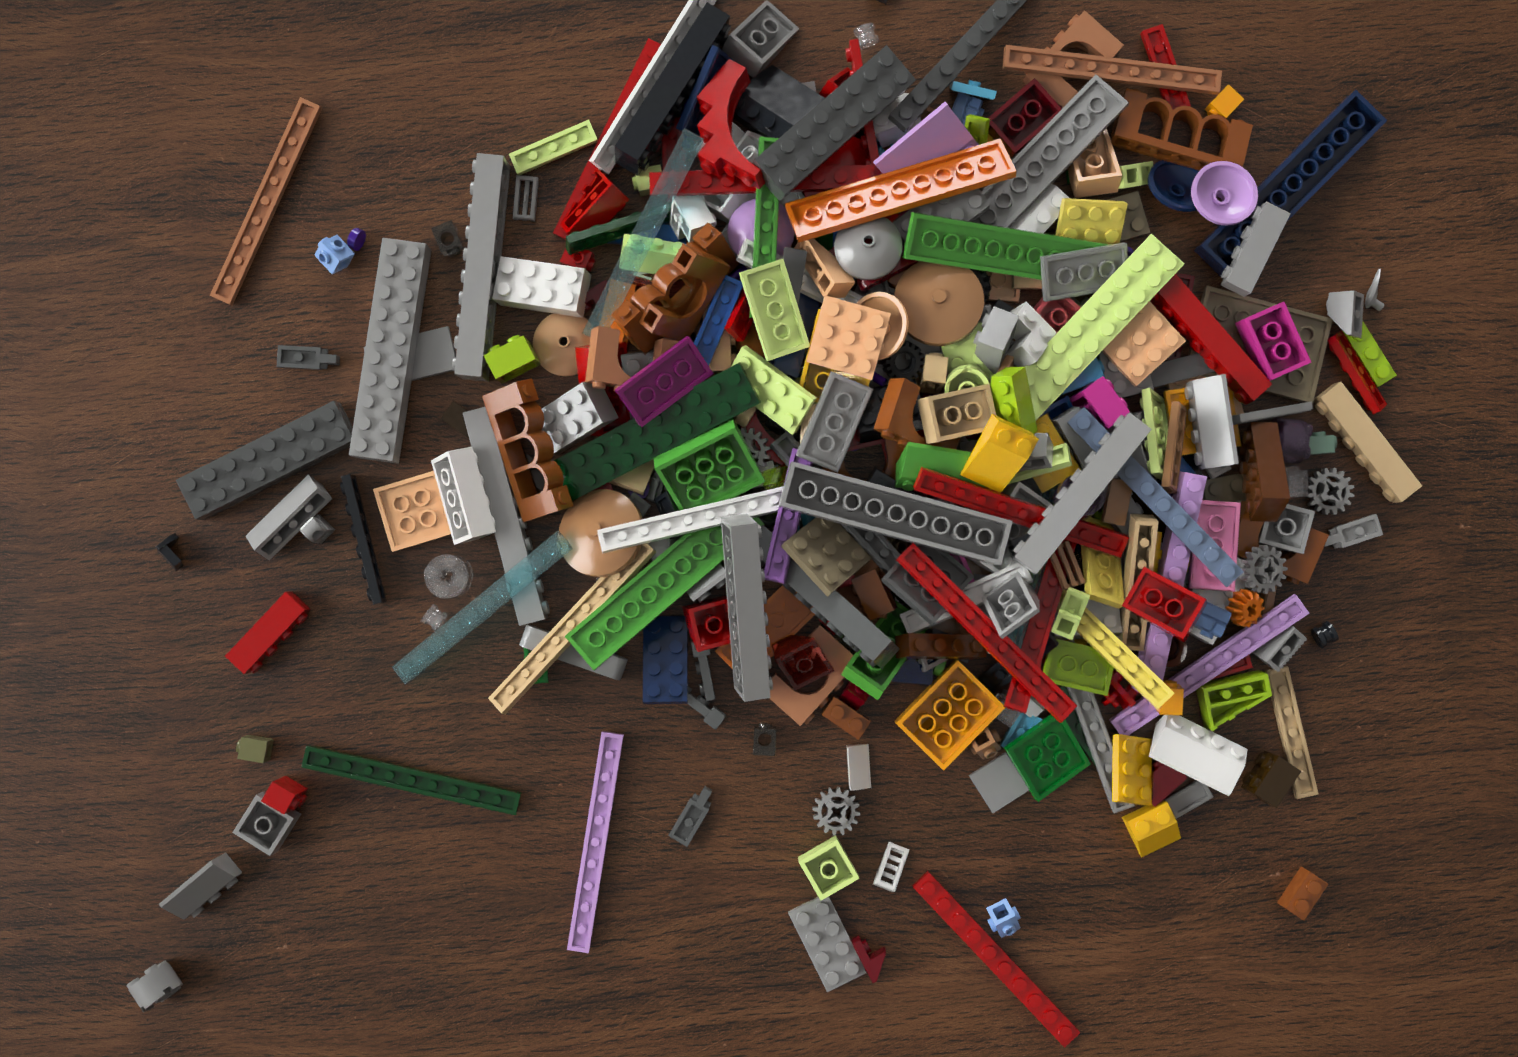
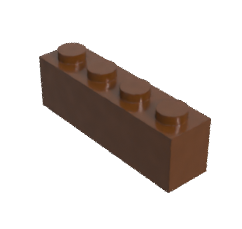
(938, 646)

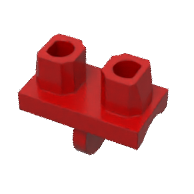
(1117, 694)

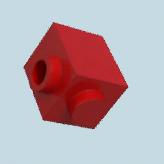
(582, 259)

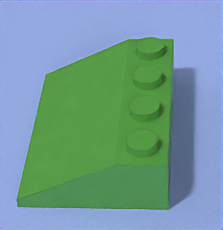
(709, 467)

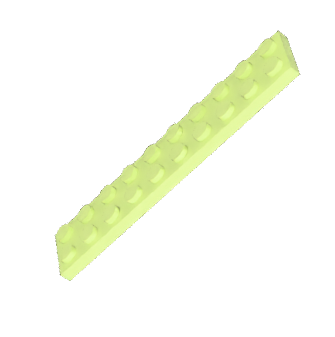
(1100, 321)

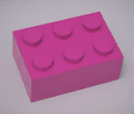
(1273, 341)
(1101, 401)

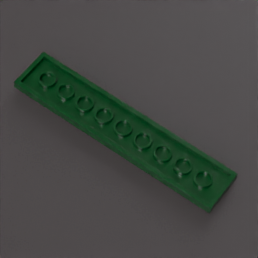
(634, 445)

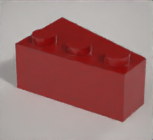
(597, 206)

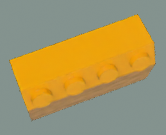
(949, 714)

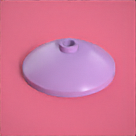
(1229, 183)
(742, 227)

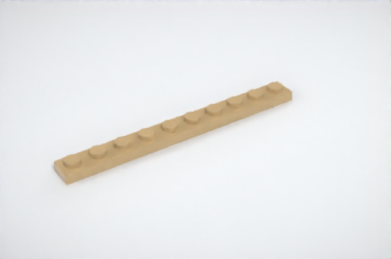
(555, 641)

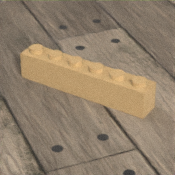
(1367, 443)
(1139, 554)

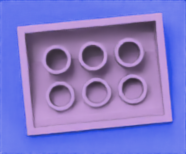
(931, 138)

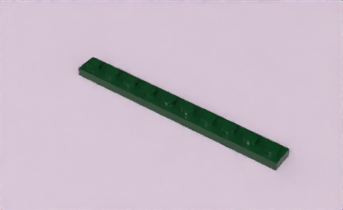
(411, 780)

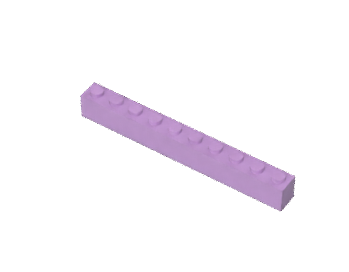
(1173, 567)

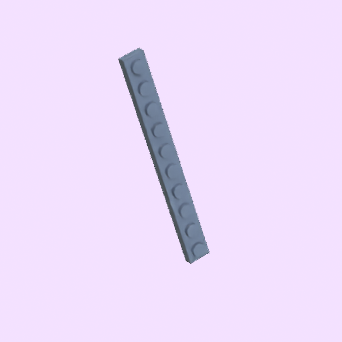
(1162, 504)

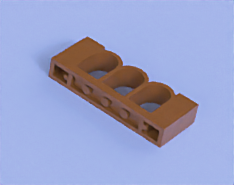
(1125, 135)
(629, 313)
(554, 496)

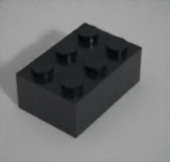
(866, 425)

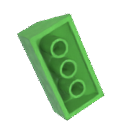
(935, 458)

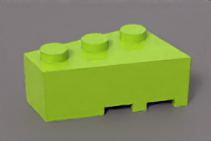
(1013, 397)
(1229, 696)

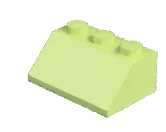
(659, 254)

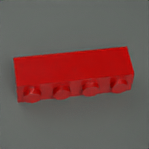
(268, 632)

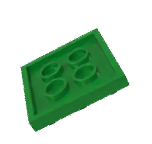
(1047, 756)

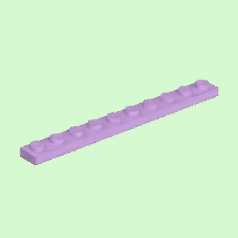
(1217, 660)
(595, 842)

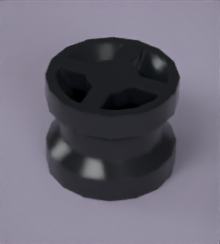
(1324, 634)

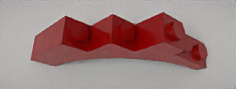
(718, 105)

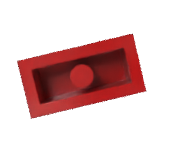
(285, 795)

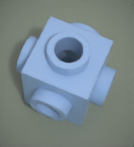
(334, 254)
(1003, 918)

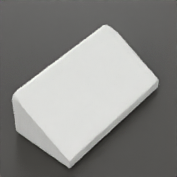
(858, 766)

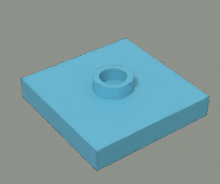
(973, 88)

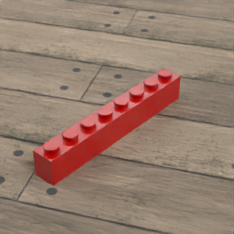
(1211, 340)

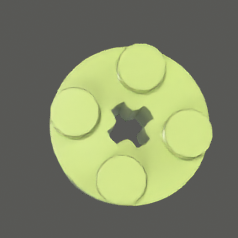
(965, 374)

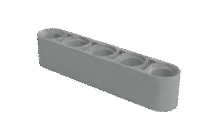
(612, 668)

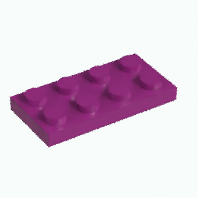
(664, 381)

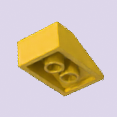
(999, 454)

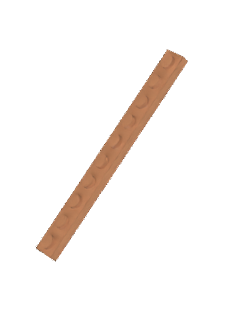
(1112, 69)
(266, 201)

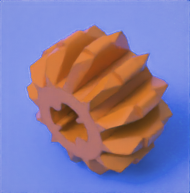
(1245, 607)

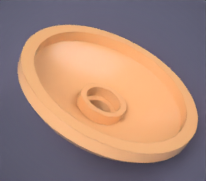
(898, 321)
(546, 343)

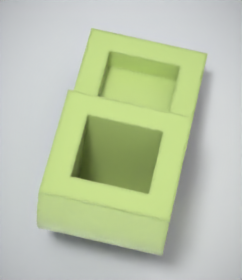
(1135, 174)
(1070, 613)

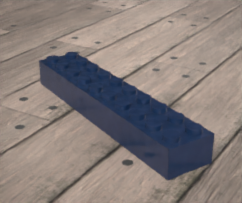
(1302, 171)

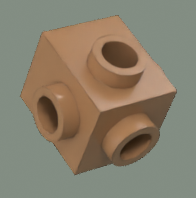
(986, 743)

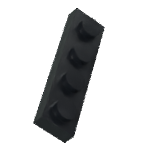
(997, 676)

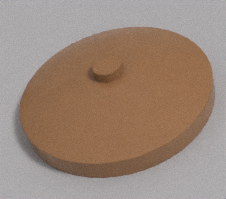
(940, 302)
(580, 525)

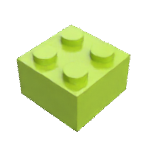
(511, 359)

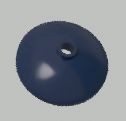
(1172, 185)

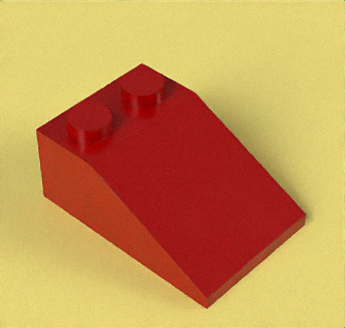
(1165, 604)

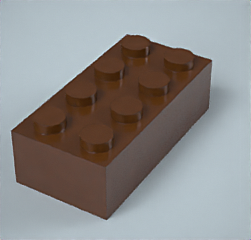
(1263, 472)

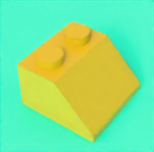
(1152, 827)

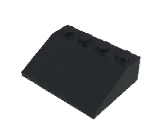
(774, 103)

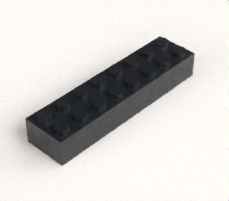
(671, 91)

